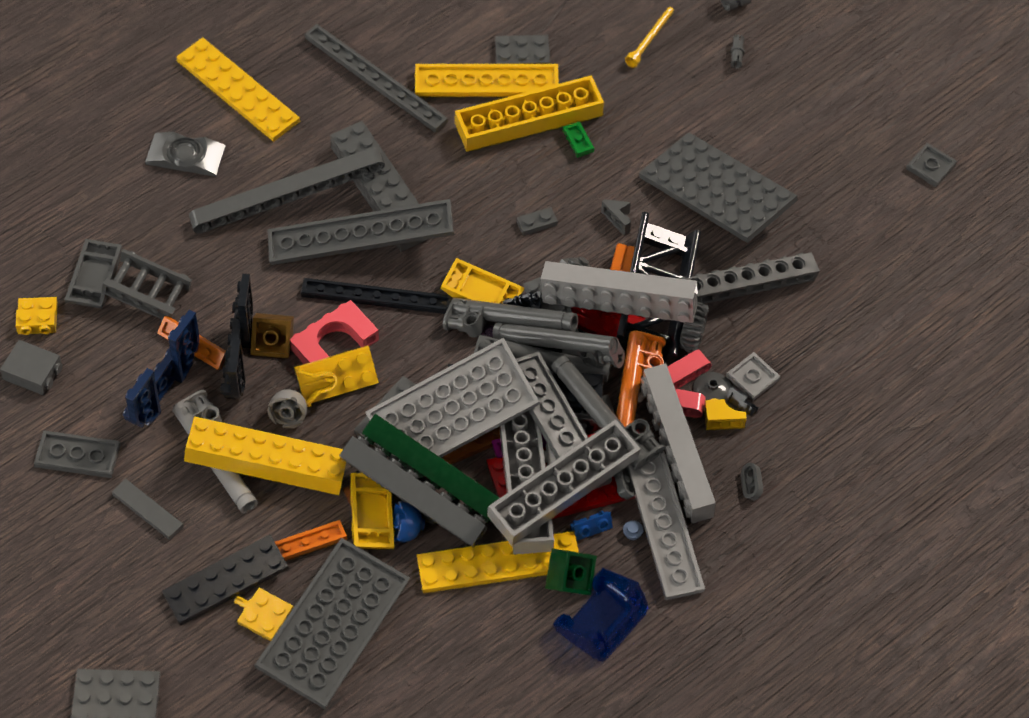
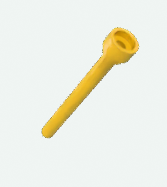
(633, 58)

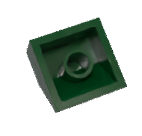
(571, 571)

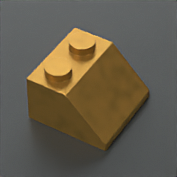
(271, 335)

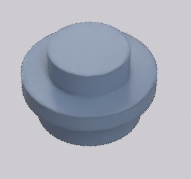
(632, 530)

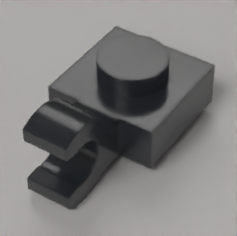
(738, 401)

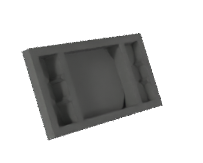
(185, 153)
(95, 264)

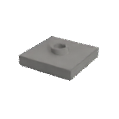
(753, 376)

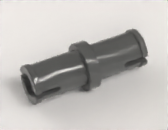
(737, 51)

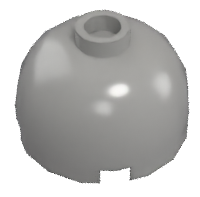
(287, 408)

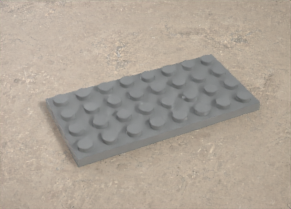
(461, 401)

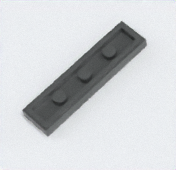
(147, 509)

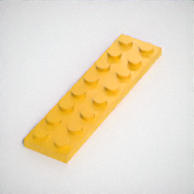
(482, 79)
(238, 89)
(485, 564)

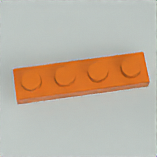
(207, 351)
(311, 540)

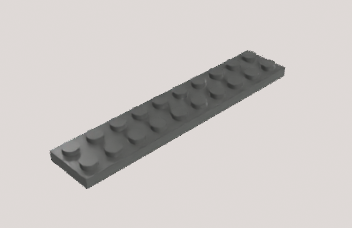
(360, 232)

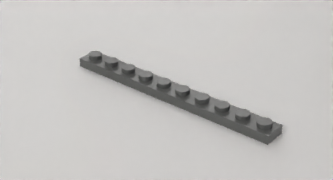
(376, 78)

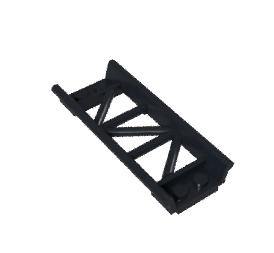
(670, 244)

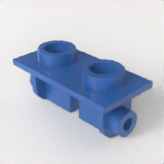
(596, 524)

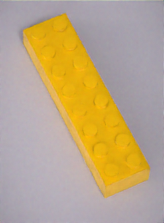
(529, 113)
(265, 455)

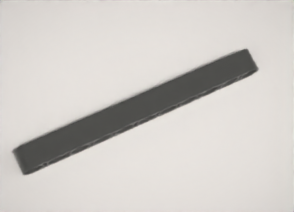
(286, 190)

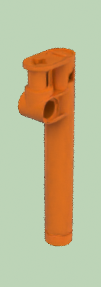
(640, 353)

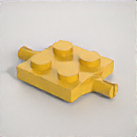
(263, 613)

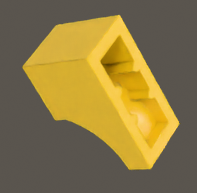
(721, 416)

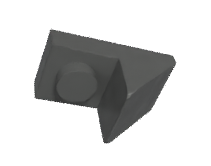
(617, 214)

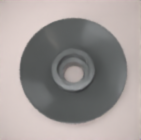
(703, 385)

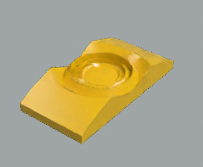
(474, 283)
(371, 513)

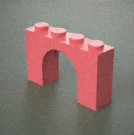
(345, 319)

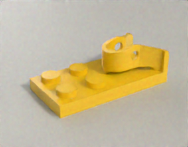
(336, 375)

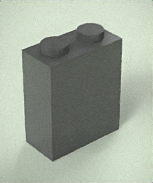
(31, 367)

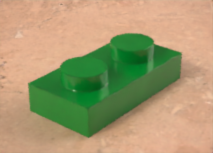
(578, 139)

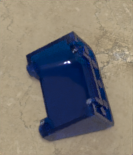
(606, 616)

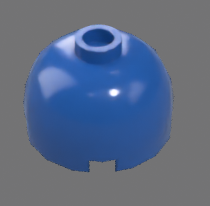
(407, 522)

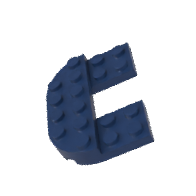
(151, 386)

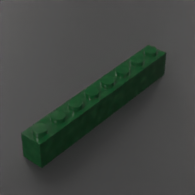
(429, 465)

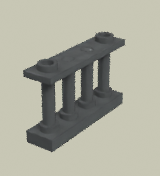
(138, 300)

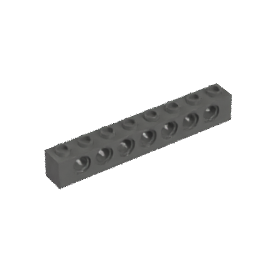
(776, 274)

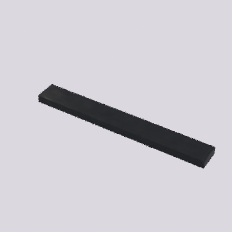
(375, 295)

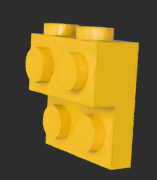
(36, 315)

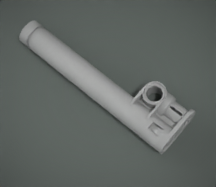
(231, 481)

